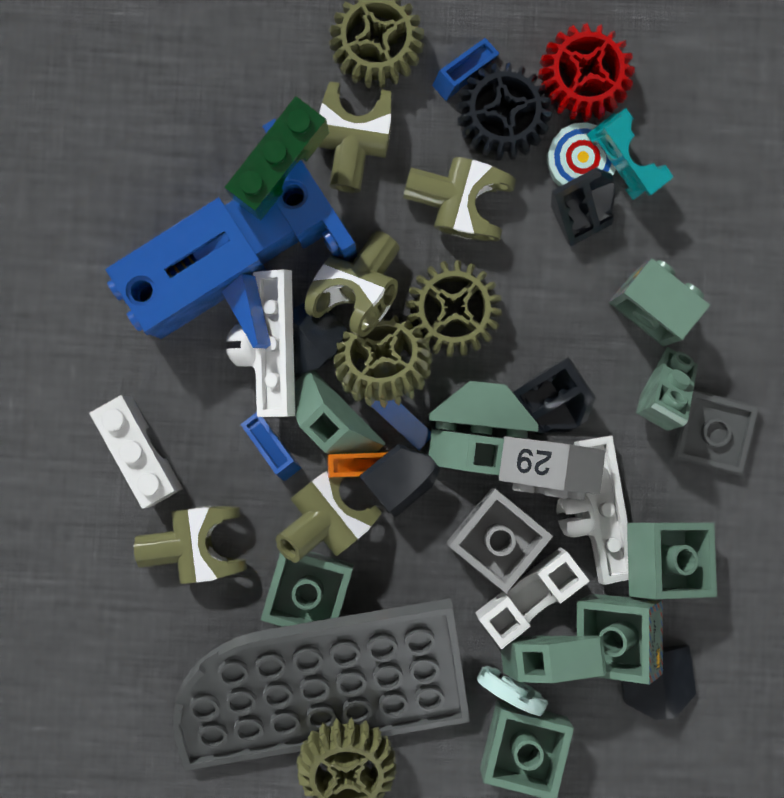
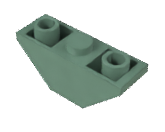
(669, 391)
(484, 408)
(330, 419)
(466, 451)
(554, 658)

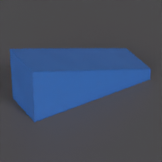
(456, 73)
(247, 307)
(404, 423)
(271, 447)

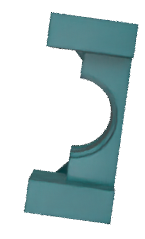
(614, 138)

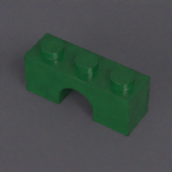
(289, 140)

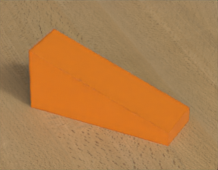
(351, 464)

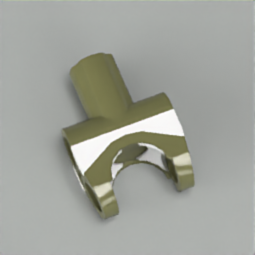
(354, 137)
(457, 196)
(357, 284)
(323, 519)
(190, 545)

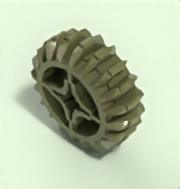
(400, 25)
(466, 319)
(384, 373)
(345, 753)

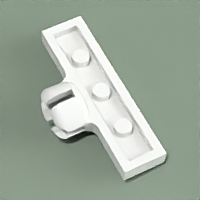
(275, 364)
(601, 517)

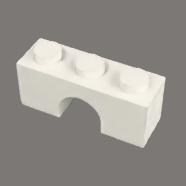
(127, 440)
(544, 584)

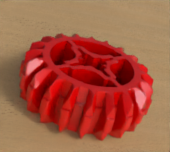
(575, 63)

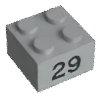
(551, 468)
(499, 539)

